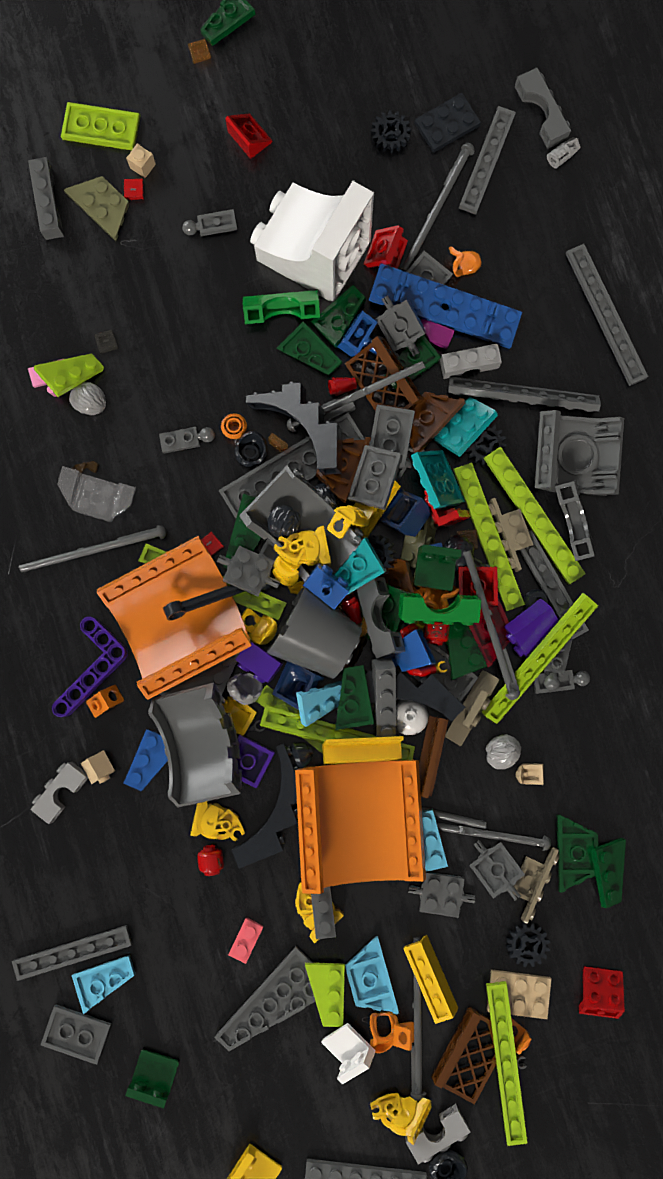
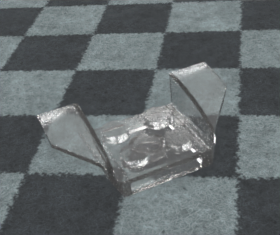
(94, 495)

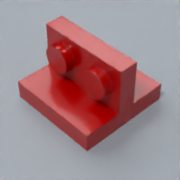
(386, 247)

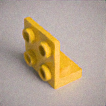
(255, 1165)

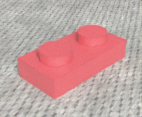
(245, 940)

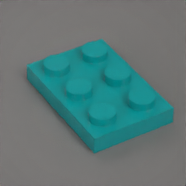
(465, 426)

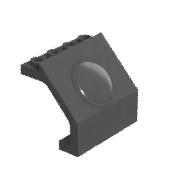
(579, 452)

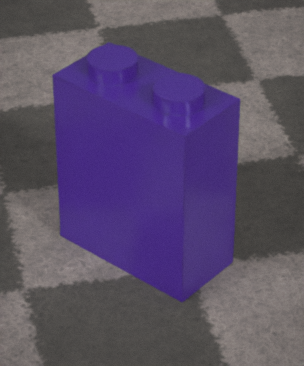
(531, 627)

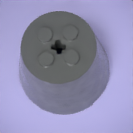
(315, 636)

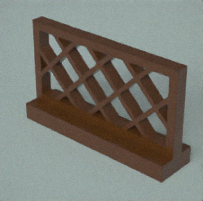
(393, 366)
(431, 754)
(455, 1051)

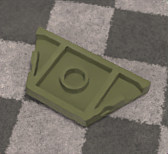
(101, 203)

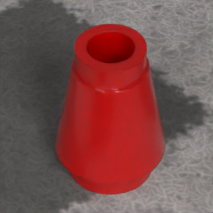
(341, 385)
(351, 607)

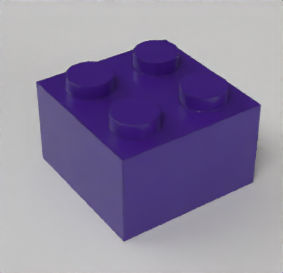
(259, 662)
(253, 761)

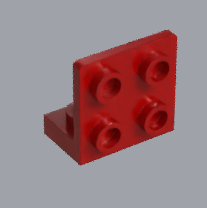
(447, 517)
(602, 993)

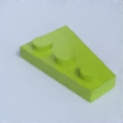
(68, 373)

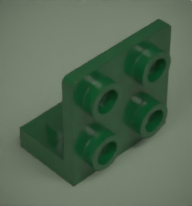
(436, 567)
(152, 1078)

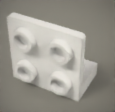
(350, 1050)

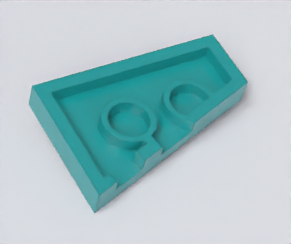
(361, 566)

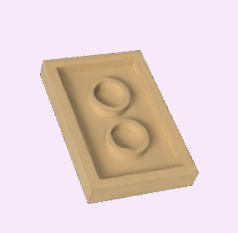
(526, 993)

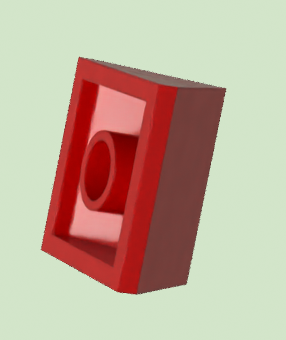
(247, 133)
(488, 579)

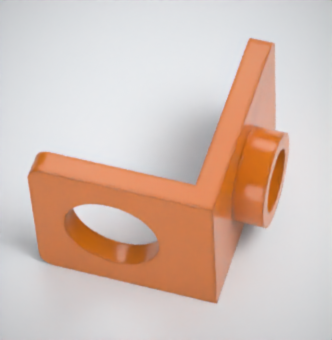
(101, 702)
(404, 1035)
(521, 1039)

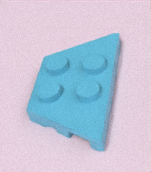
(370, 979)

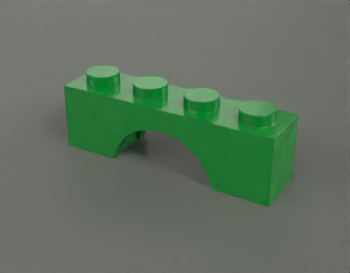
(261, 307)
(464, 610)

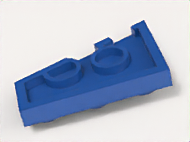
(147, 761)

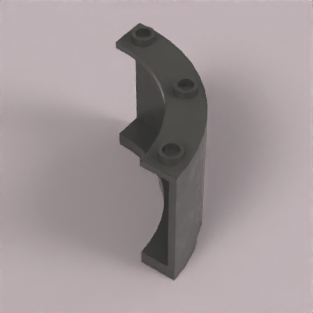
(314, 509)
(198, 745)

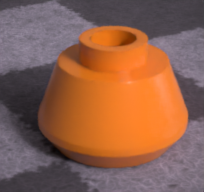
(233, 426)

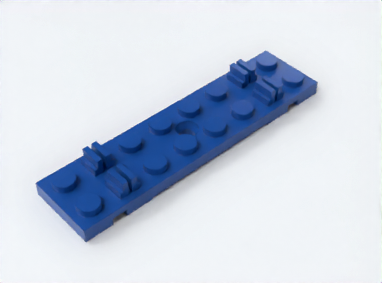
(465, 311)

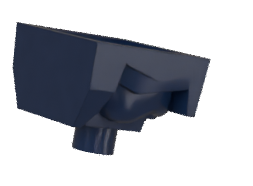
(406, 513)
(295, 679)

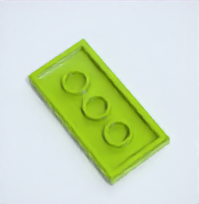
(100, 126)

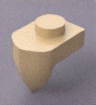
(530, 774)

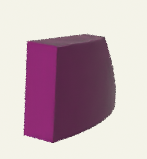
(437, 333)

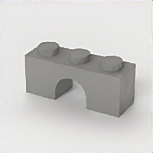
(481, 358)
(47, 805)
(454, 1129)

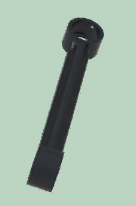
(177, 608)

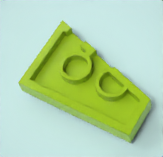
(328, 991)

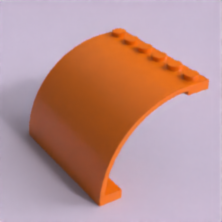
(181, 647)
(359, 823)

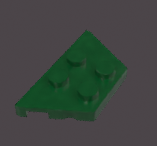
(574, 853)

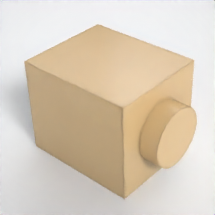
(141, 160)
(98, 767)

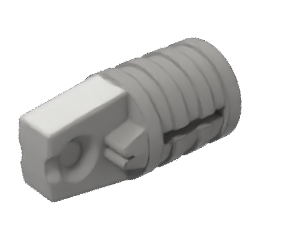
(563, 152)

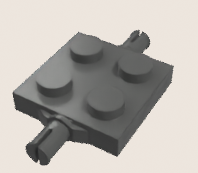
(401, 325)
(248, 571)
(497, 870)
(441, 894)

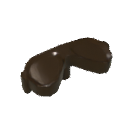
(92, 466)

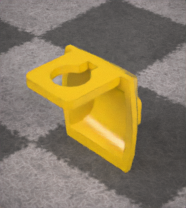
(351, 515)
(285, 572)
(263, 630)
(241, 714)

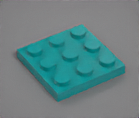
(437, 479)

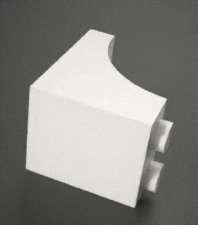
(316, 236)

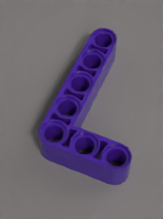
(94, 670)

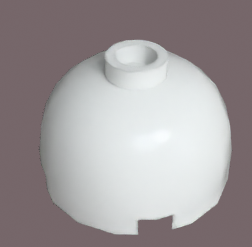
(410, 717)

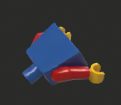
(418, 656)

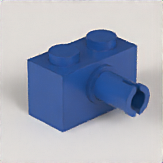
(358, 335)
(327, 585)

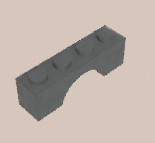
(533, 88)
(46, 207)
(576, 520)
(384, 641)
(385, 697)

